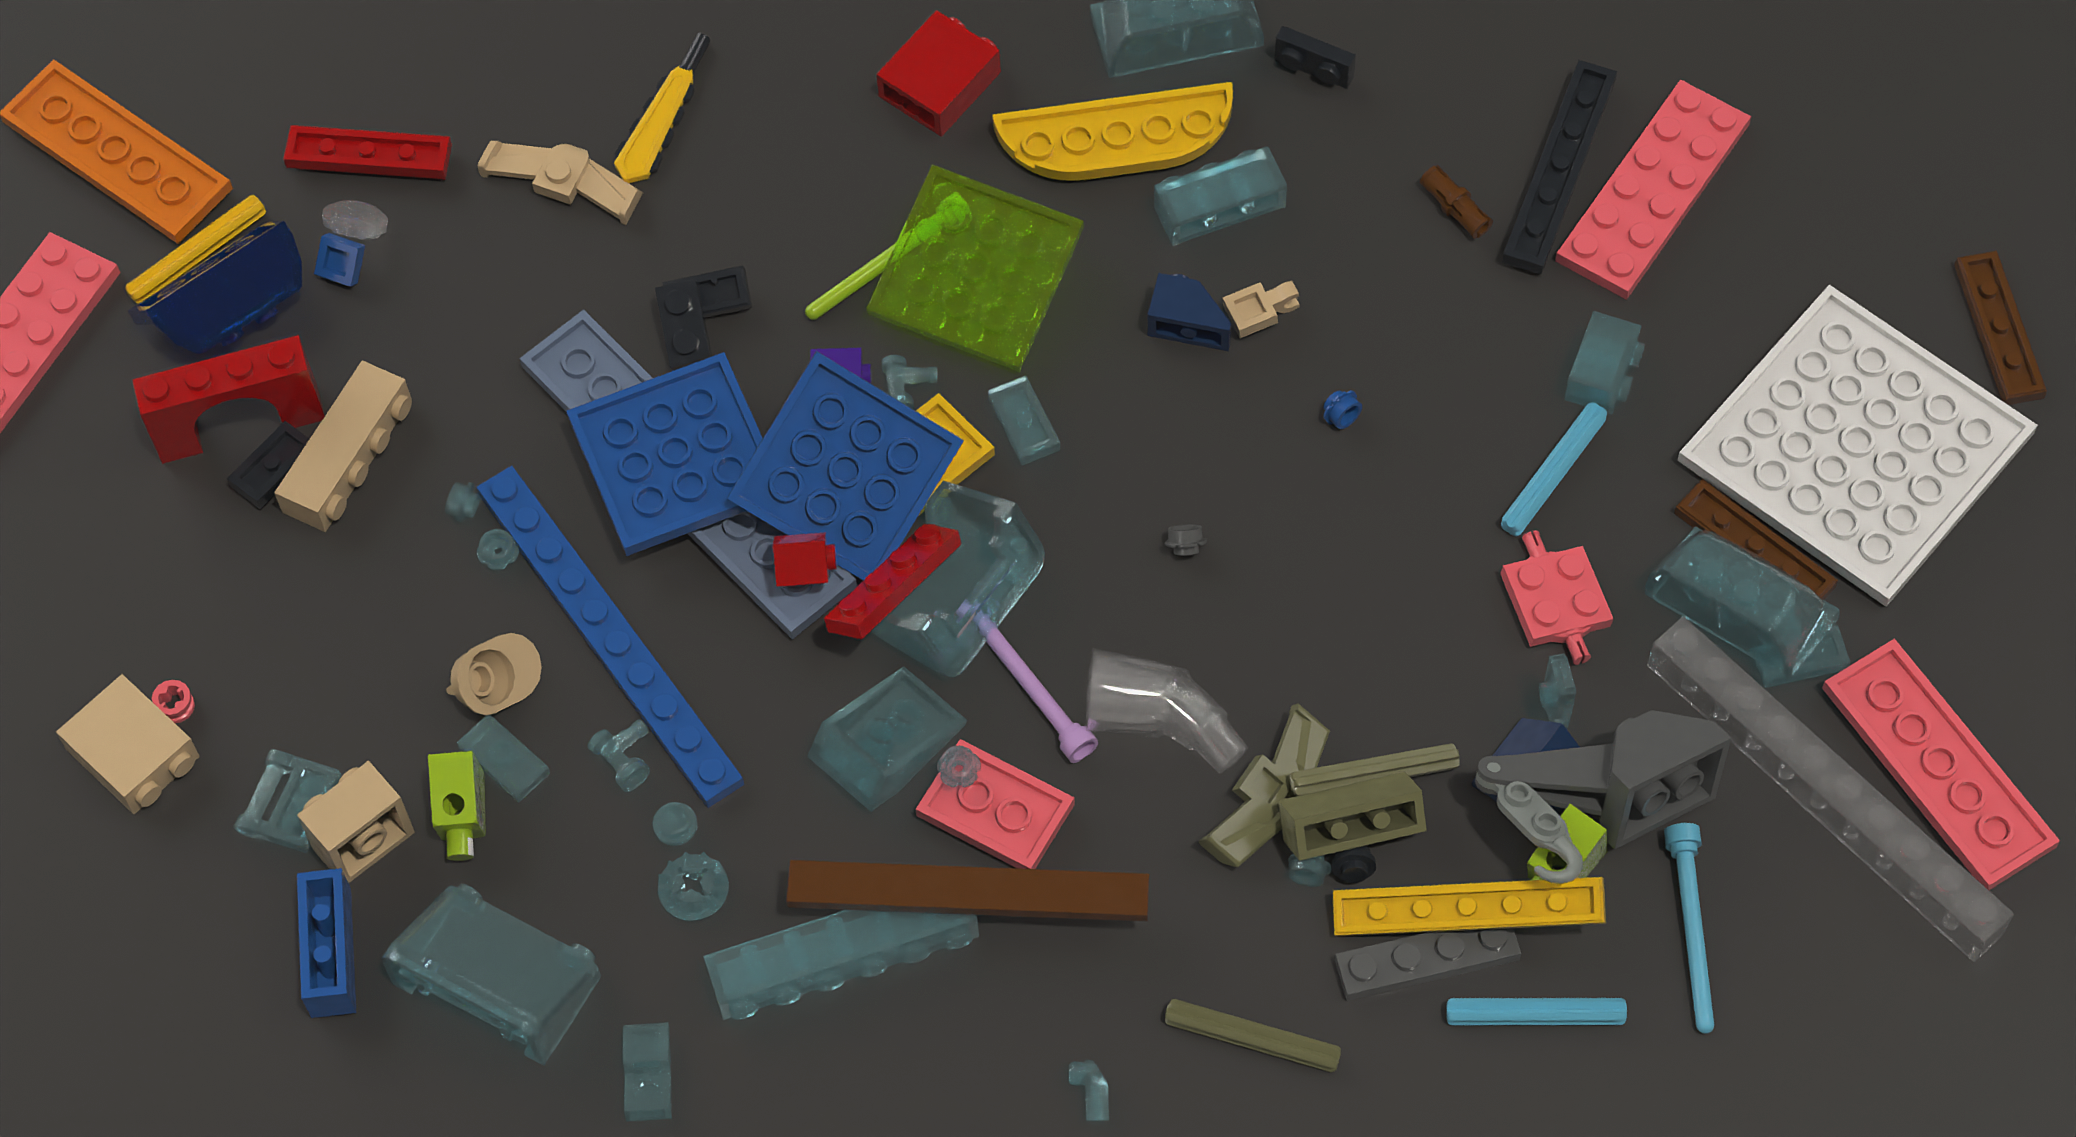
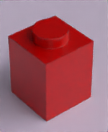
(803, 559)

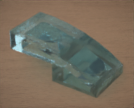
(647, 1071)

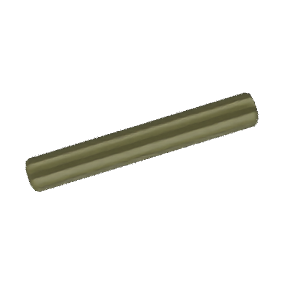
(1412, 762)
(1253, 1035)

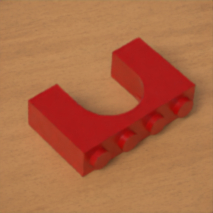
(269, 372)

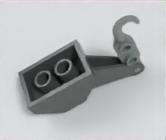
(1638, 783)

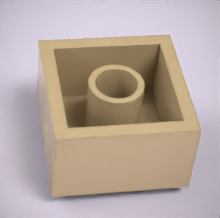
(356, 821)

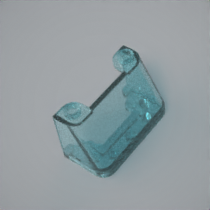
(974, 585)
(494, 969)

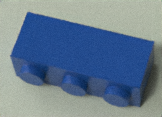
(326, 943)

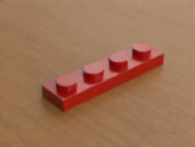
(367, 152)
(892, 581)

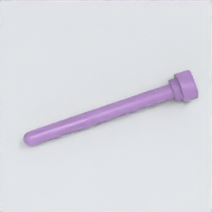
(1074, 739)

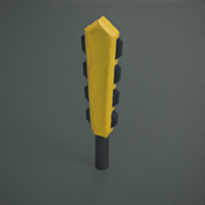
(653, 132)

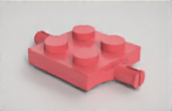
(1556, 596)

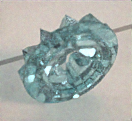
(693, 904)

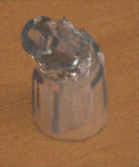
(1158, 700)

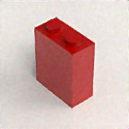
(939, 72)

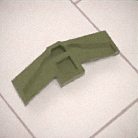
(1263, 787)

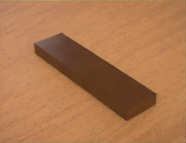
(2000, 328)
(1715, 512)

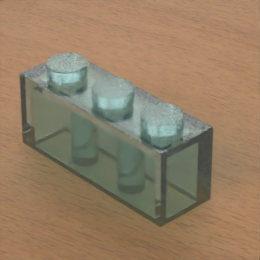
(1220, 195)

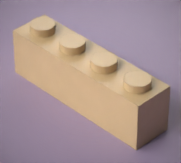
(344, 446)

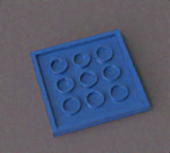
(668, 451)
(845, 466)

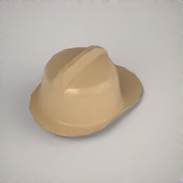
(496, 674)

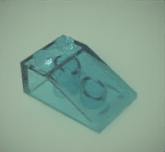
(884, 737)

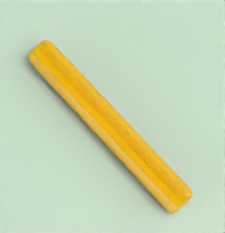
(196, 249)

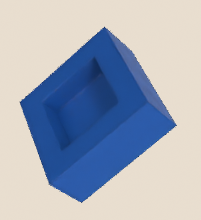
(339, 259)

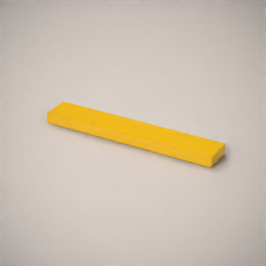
(1468, 907)

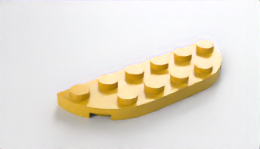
(1117, 132)

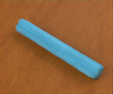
(1553, 469)
(1536, 1011)

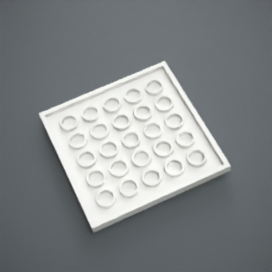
(1857, 444)

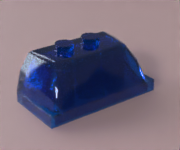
(226, 291)

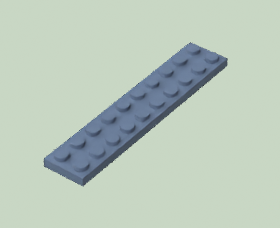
(586, 364)

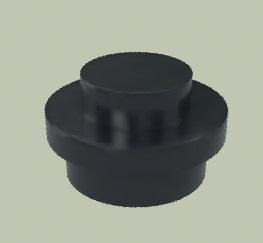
(1354, 864)

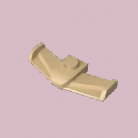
(561, 175)

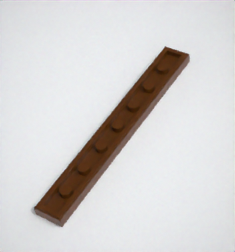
(968, 890)

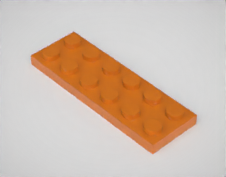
(116, 151)

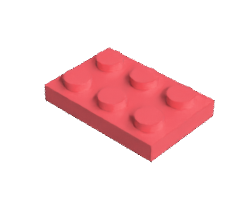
(1000, 812)

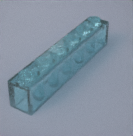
(827, 954)

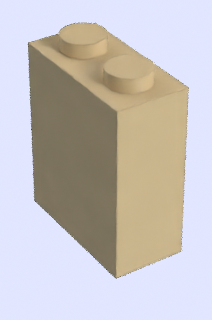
(128, 744)

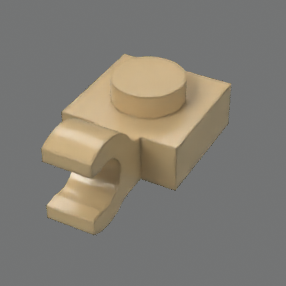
(1256, 309)

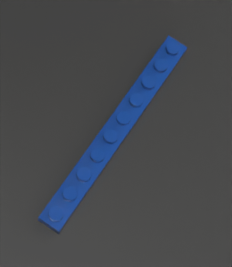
(611, 637)

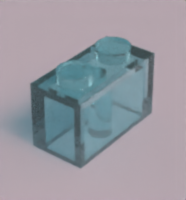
(1604, 362)

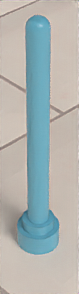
(1683, 842)

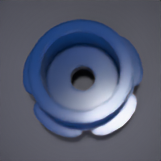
(1342, 409)

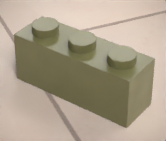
(1352, 815)

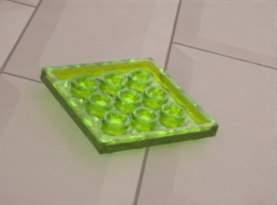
(975, 267)

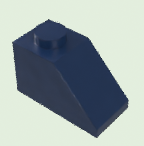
(1187, 314)

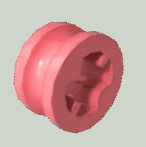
(163, 695)

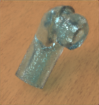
(1096, 1088)

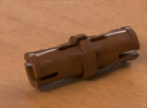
(1456, 201)

